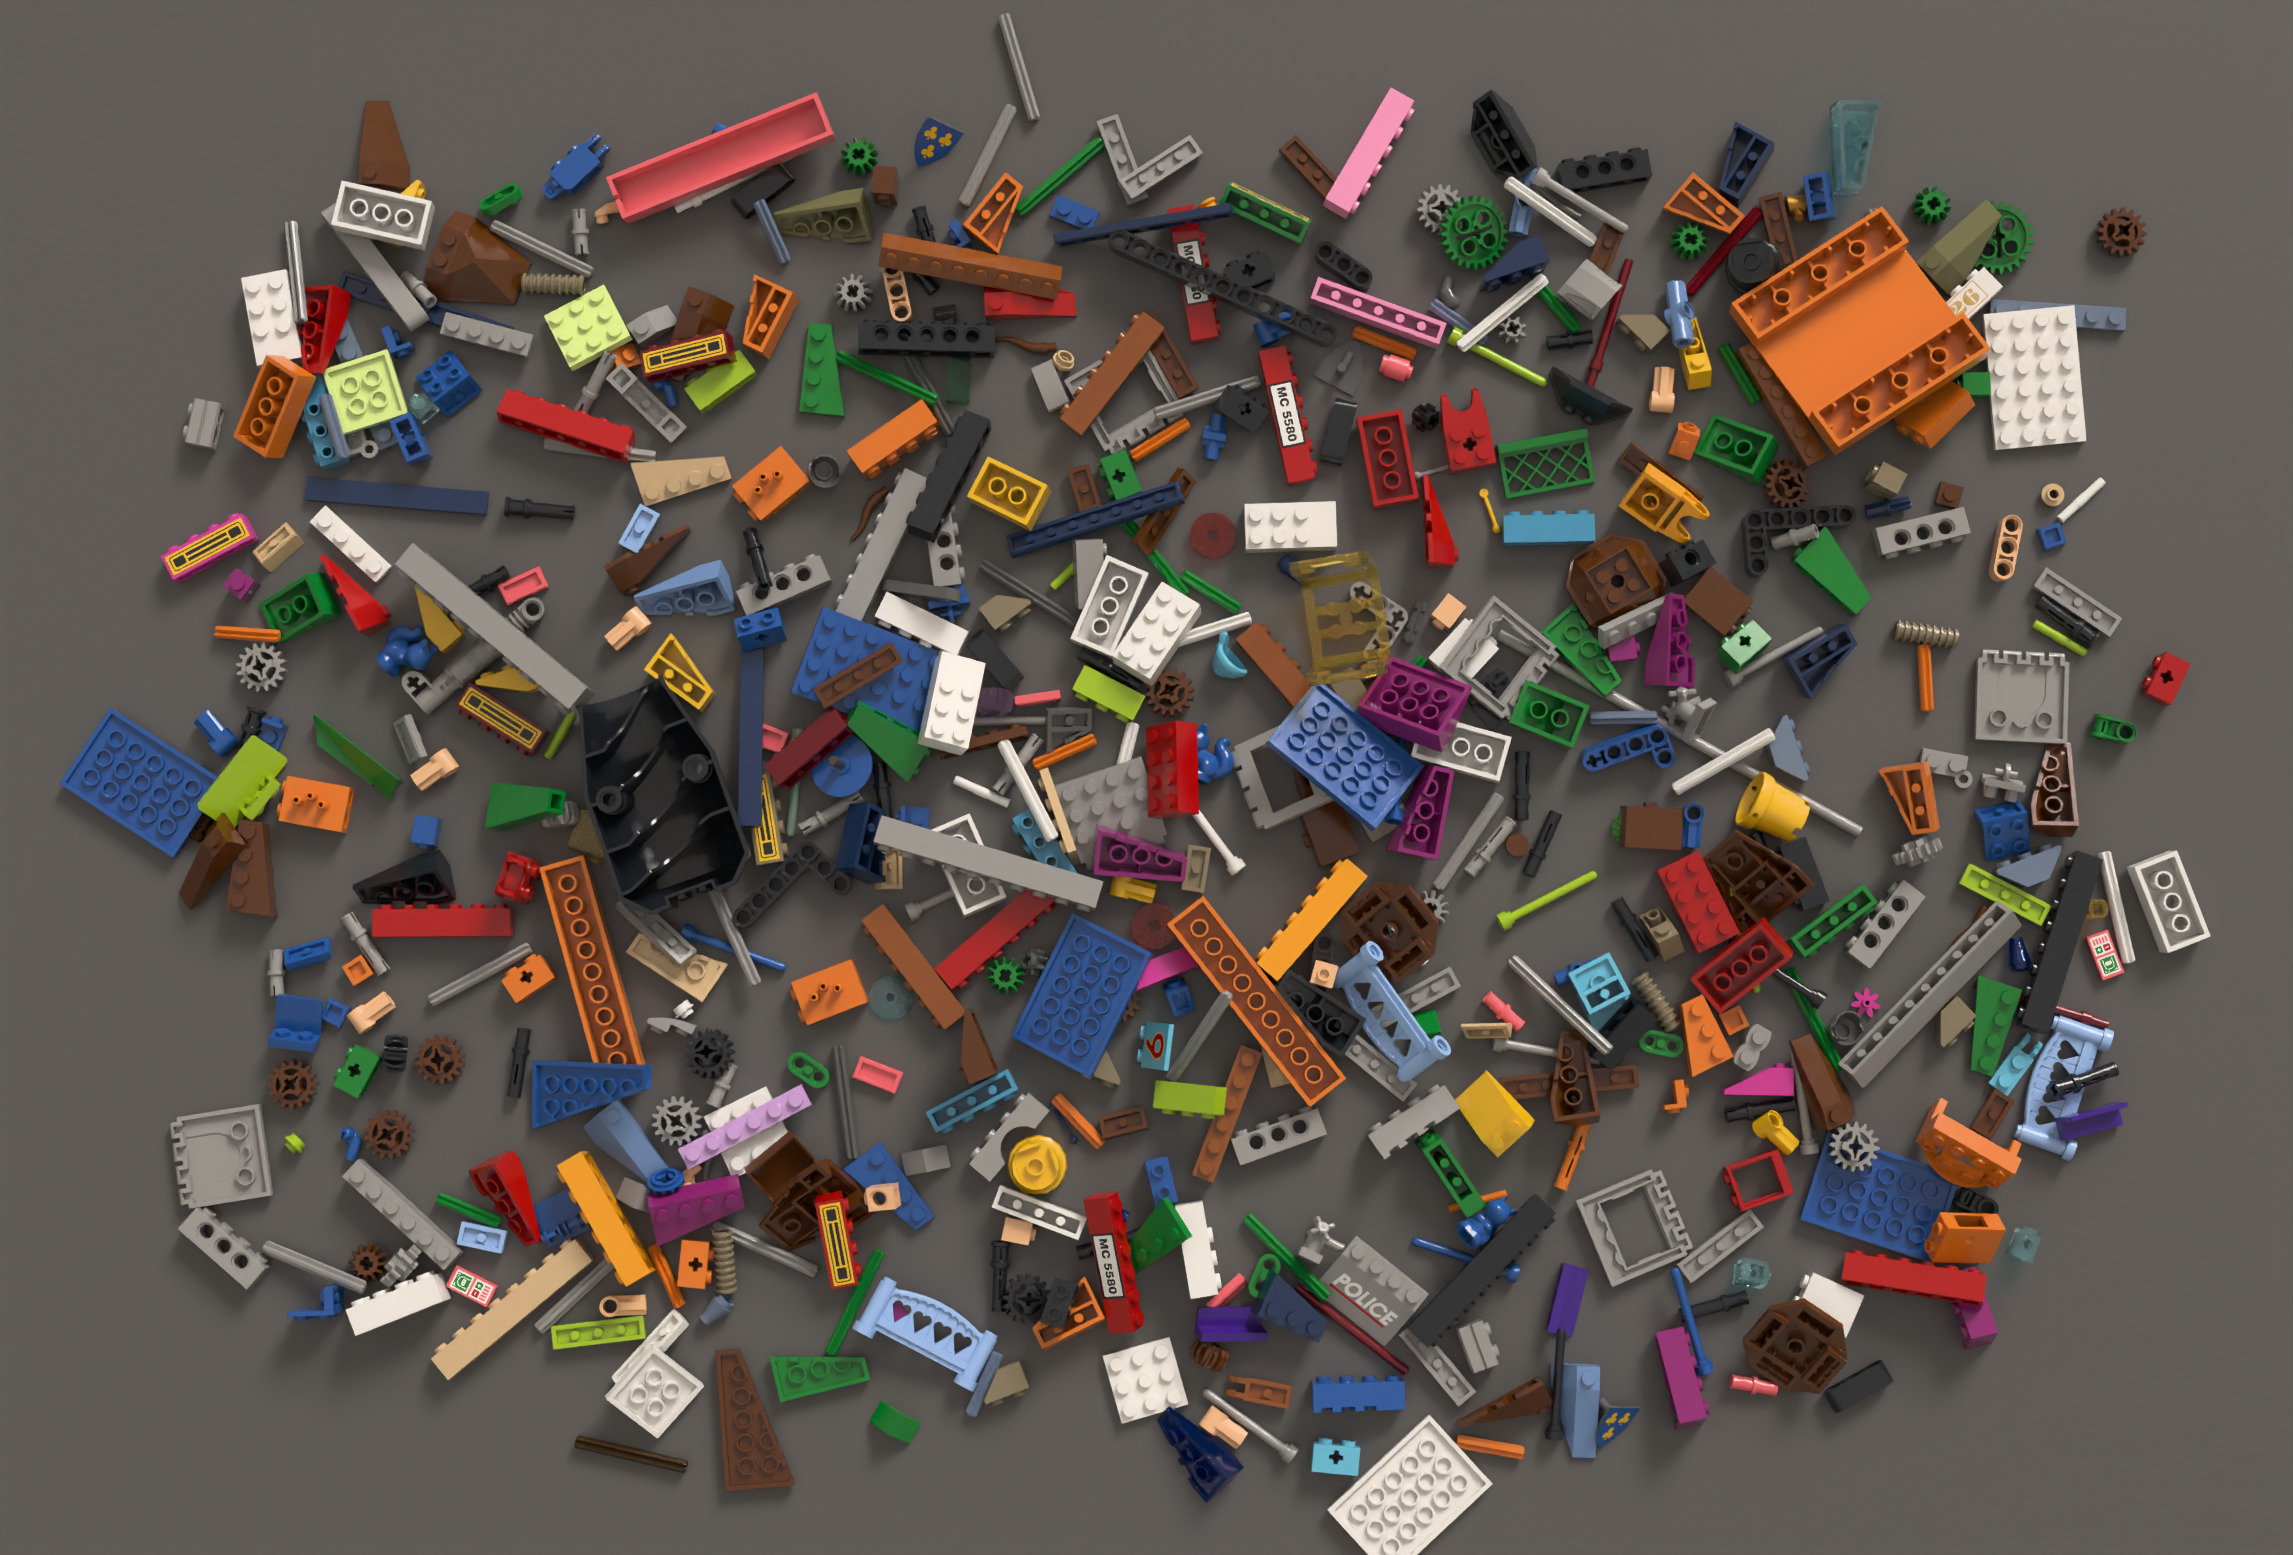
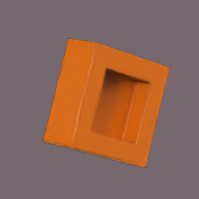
(358, 970)
(1733, 1020)

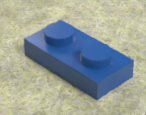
(1074, 213)
(308, 954)

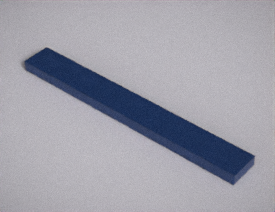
(1145, 224)
(364, 290)
(397, 496)
(1095, 519)
(751, 738)

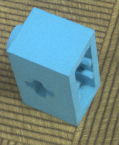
(1345, 1466)

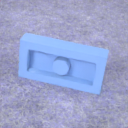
(639, 528)
(482, 1237)

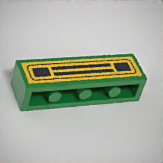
(1266, 212)

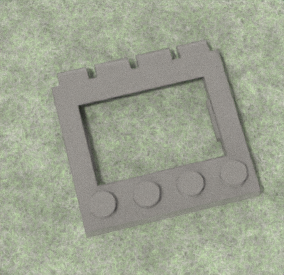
(1133, 430)
(1475, 637)
(1256, 796)
(1604, 1240)

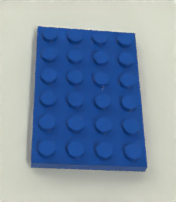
(841, 642)
(1345, 755)
(140, 782)
(1082, 995)
(1883, 1204)

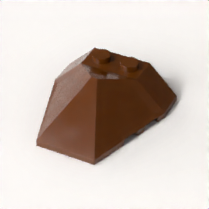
(474, 264)
(1758, 877)
(794, 1215)

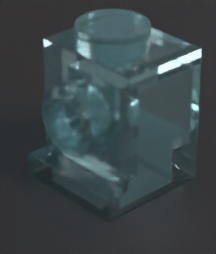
(422, 407)
(2016, 1245)
(1759, 1269)

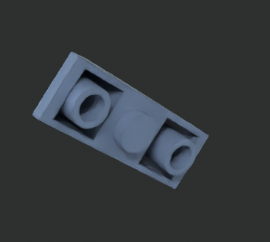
(1786, 752)
(2029, 868)

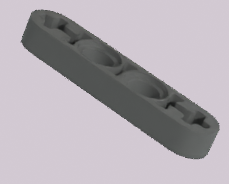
(921, 590)

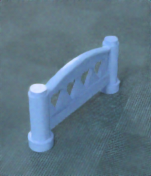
(2085, 1042)
(1422, 1050)
(880, 1317)

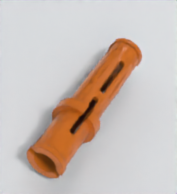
(1572, 1156)

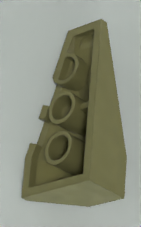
(834, 216)
(1957, 252)

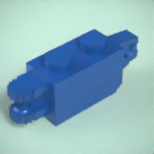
(575, 169)

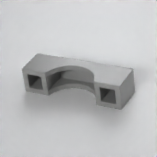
(989, 1159)

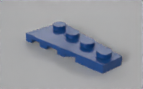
(880, 1168)

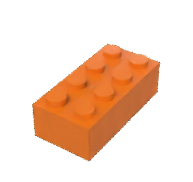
(274, 406)
(893, 440)

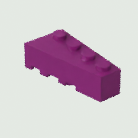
(1424, 815)
(1133, 857)
(693, 1207)
(1681, 1377)

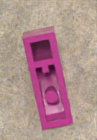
(1768, 1081)

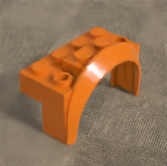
(1945, 1132)

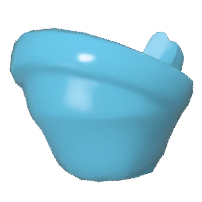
(1225, 662)

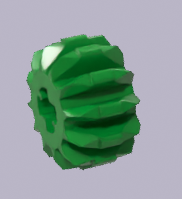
(860, 149)
(1924, 210)
(1689, 233)
(997, 975)

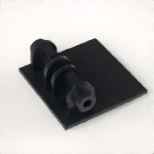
(1496, 683)

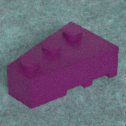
(1975, 1323)

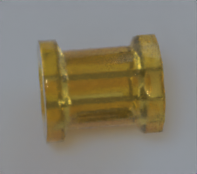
(2102, 908)

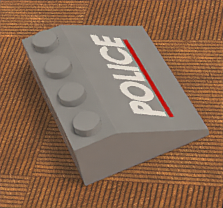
(1371, 1290)

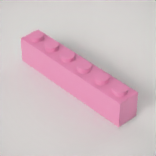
(1368, 153)
(1377, 313)

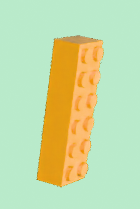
(1311, 920)
(606, 1218)

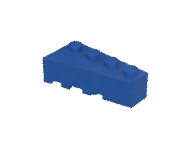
(1357, 1394)

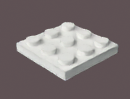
(746, 1151)
(1145, 1379)
(654, 1391)

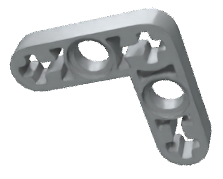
(1390, 607)

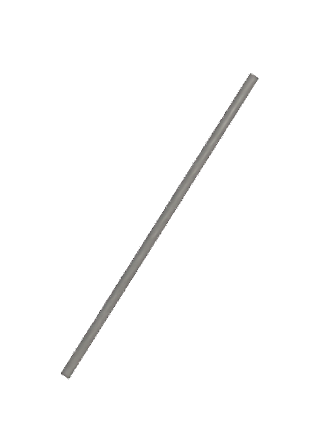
(1677, 732)

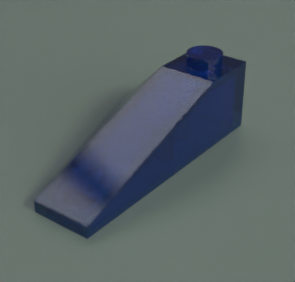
(1206, 1459)

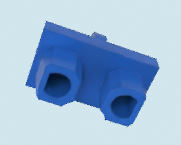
(936, 605)

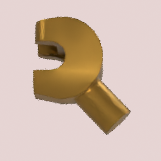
(1796, 206)

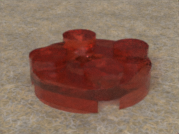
(1211, 522)
(1142, 932)

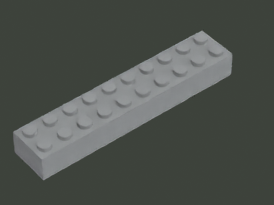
(491, 626)

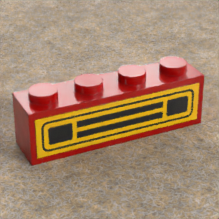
(836, 1239)

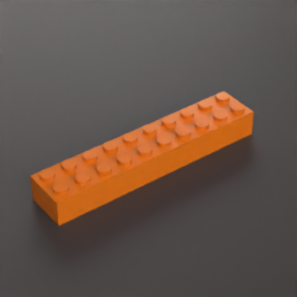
(591, 962)
(1256, 1001)

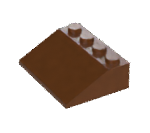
(975, 1054)

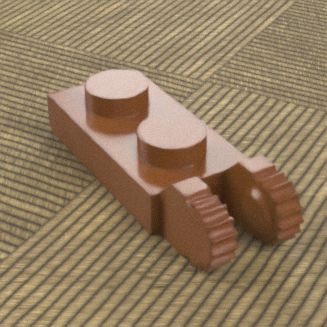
(1261, 1391)

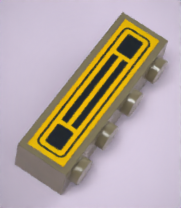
(768, 839)

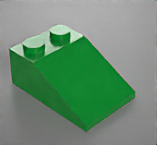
(1737, 448)
(301, 606)
(1549, 715)

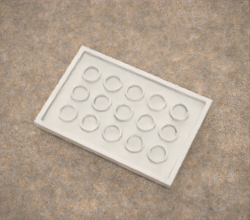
(2034, 377)
(1410, 1493)

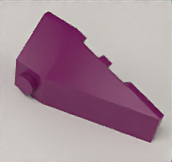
(1669, 656)

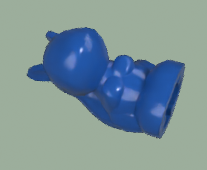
(400, 652)
(1209, 765)
(1480, 1229)

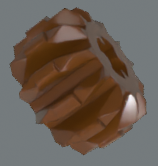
(374, 1257)
(1209, 1355)

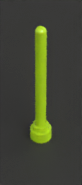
(1457, 334)
(1507, 919)

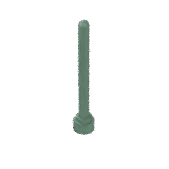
(793, 800)

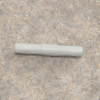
(2081, 500)
(981, 791)

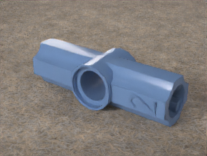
(1521, 214)
(1679, 314)

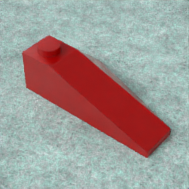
(1013, 305)
(326, 317)
(1437, 537)
(362, 607)
(507, 1187)

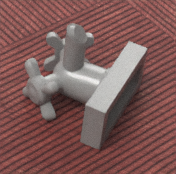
(1692, 711)
(1316, 1240)

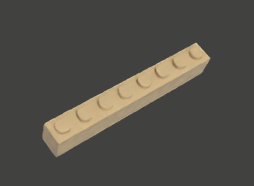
(513, 1308)

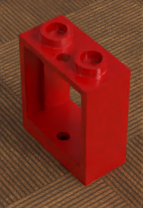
(1780, 1174)

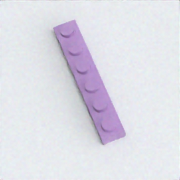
(745, 1126)

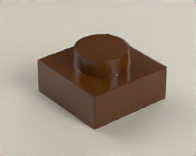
(1948, 495)

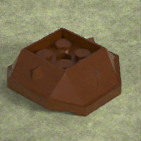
(1611, 557)
(1403, 909)
(1797, 1366)

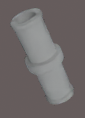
(580, 232)
(418, 289)
(1795, 537)
(276, 972)
(721, 1085)

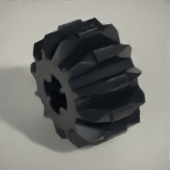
(395, 1053)

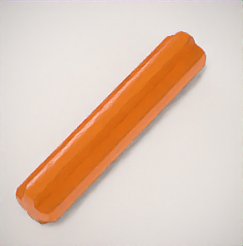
(1384, 343)
(1160, 439)
(244, 633)
(1925, 677)
(1064, 752)
(1078, 1121)
(666, 1276)
(1490, 1447)

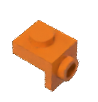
(627, 355)
(1685, 440)
(1680, 1092)

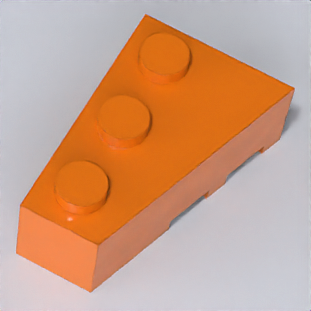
(1704, 206)
(992, 216)
(768, 316)
(1914, 795)
(1702, 1036)
(1084, 1316)

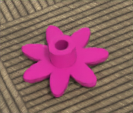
(1861, 1003)

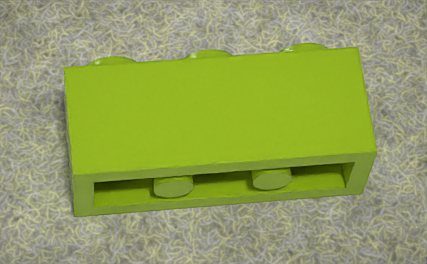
(720, 383)
(1108, 694)
(1189, 1099)

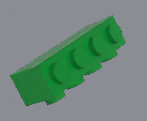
(1832, 920)

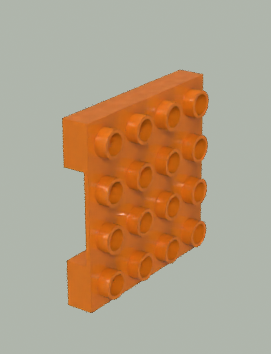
(1857, 331)

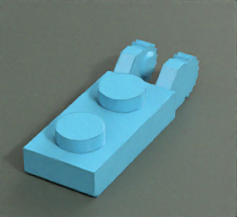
(2014, 1066)

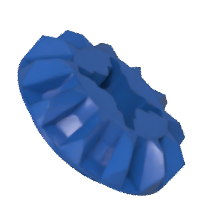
(658, 1180)

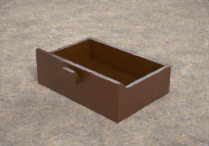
(1651, 827)
(1328, 834)
(780, 1165)

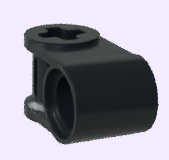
(1971, 1201)

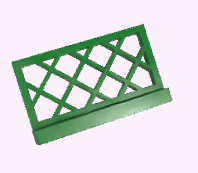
(1545, 443)

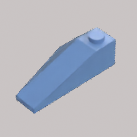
(695, 591)
(624, 1140)
(1580, 1407)

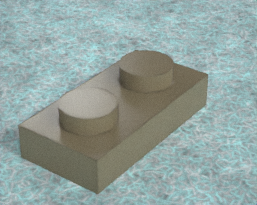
(1196, 868)

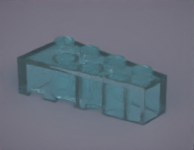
(1851, 142)

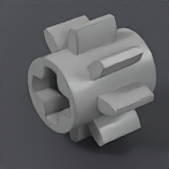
(1509, 335)

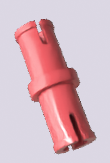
(1503, 1011)
(1753, 1385)

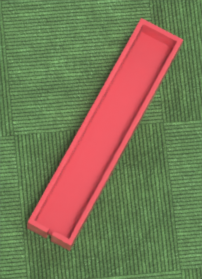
(721, 158)

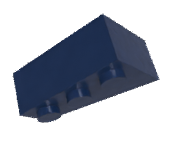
(1744, 163)
(1817, 659)
(857, 851)
(1286, 1308)

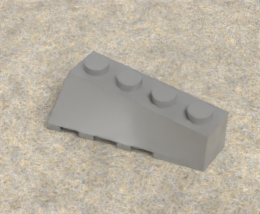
(1412, 1121)

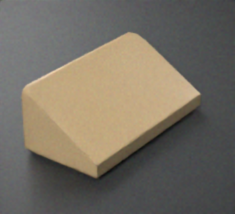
(278, 547)
(893, 870)
(1487, 1030)

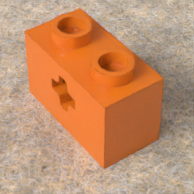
(542, 976)
(687, 1274)

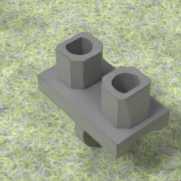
(2012, 787)

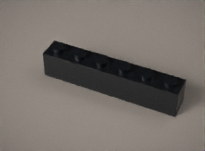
(949, 476)

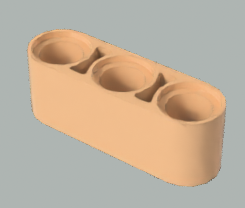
(901, 301)
(2012, 539)

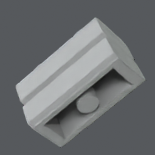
(204, 424)
(1477, 1345)

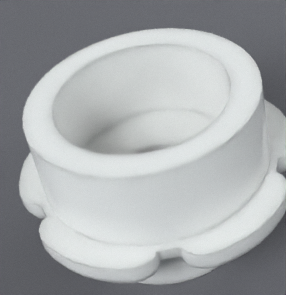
(683, 1009)

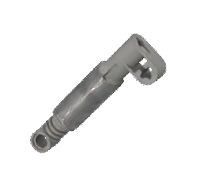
(466, 665)

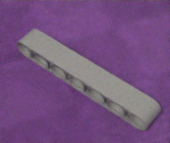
(381, 275)

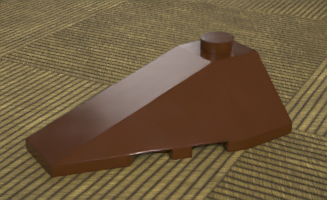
(700, 315)
(634, 570)

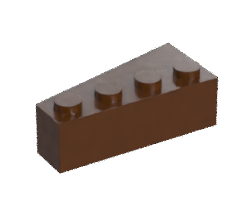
(252, 873)

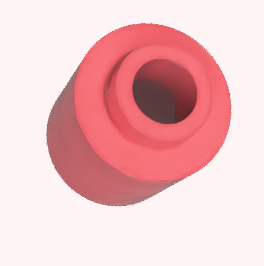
(1396, 367)

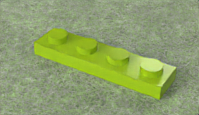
(2007, 894)
(598, 1332)

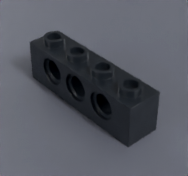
(1636, 157)

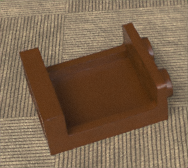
(1718, 602)

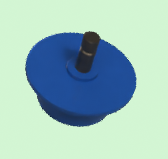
(844, 769)

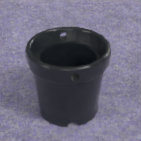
(1752, 264)

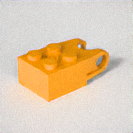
(1666, 508)

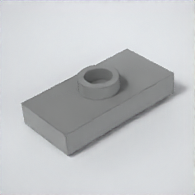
(410, 739)

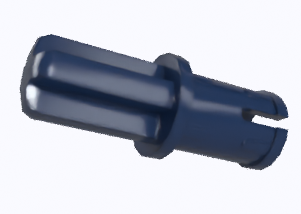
(1887, 507)

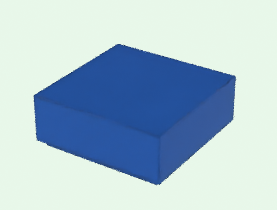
(2051, 536)
(335, 1013)

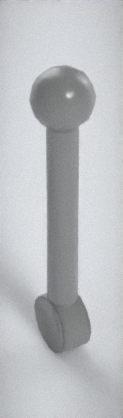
(1418, 475)

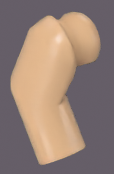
(601, 213)
(689, 1175)

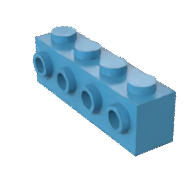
(318, 431)
(1548, 529)
(1036, 844)
(972, 1100)

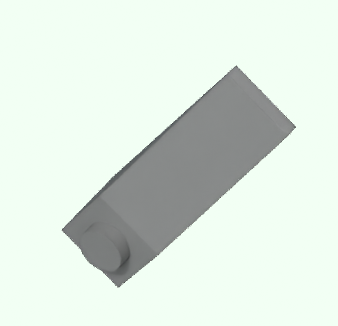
(1087, 562)

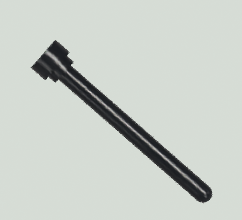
(1814, 996)
(1554, 1430)

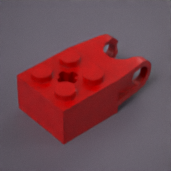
(1464, 427)
(518, 878)

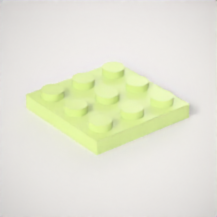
(588, 327)
(365, 391)

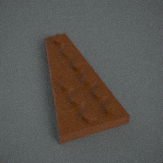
(748, 1441)

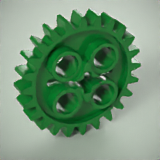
(2017, 236)
(1478, 252)

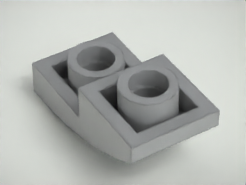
(1050, 386)
(666, 1024)

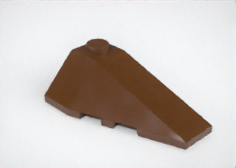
(382, 152)
(2054, 796)
(214, 856)
(1573, 1088)
(1823, 1089)
(1521, 1401)

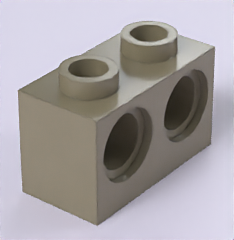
(1884, 480)

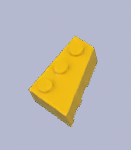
(680, 673)

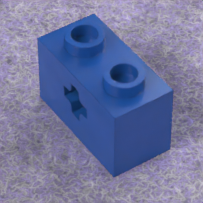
(1819, 197)
(411, 439)
(760, 629)
(1161, 1179)

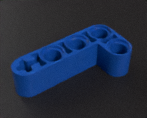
(1625, 752)

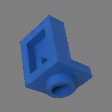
(959, 235)
(393, 340)
(273, 732)
(914, 815)
(1178, 996)

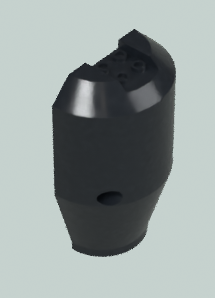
(669, 824)

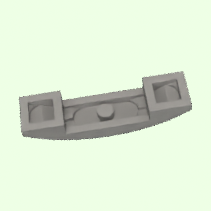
(645, 402)

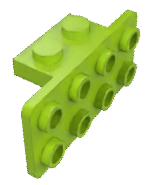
(245, 783)

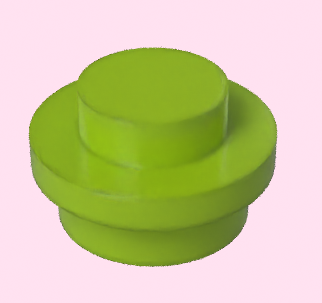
(294, 1143)

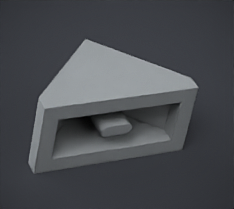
(925, 1160)
(634, 1194)

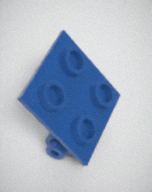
(559, 1219)

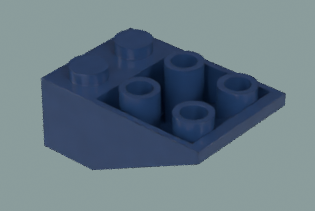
(1523, 260)

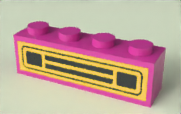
(210, 547)

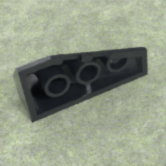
(417, 879)
(1323, 1015)

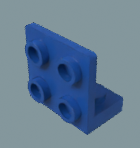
(448, 384)
(2004, 830)
(297, 1023)
(333, 1300)

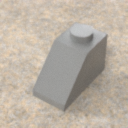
(652, 325)

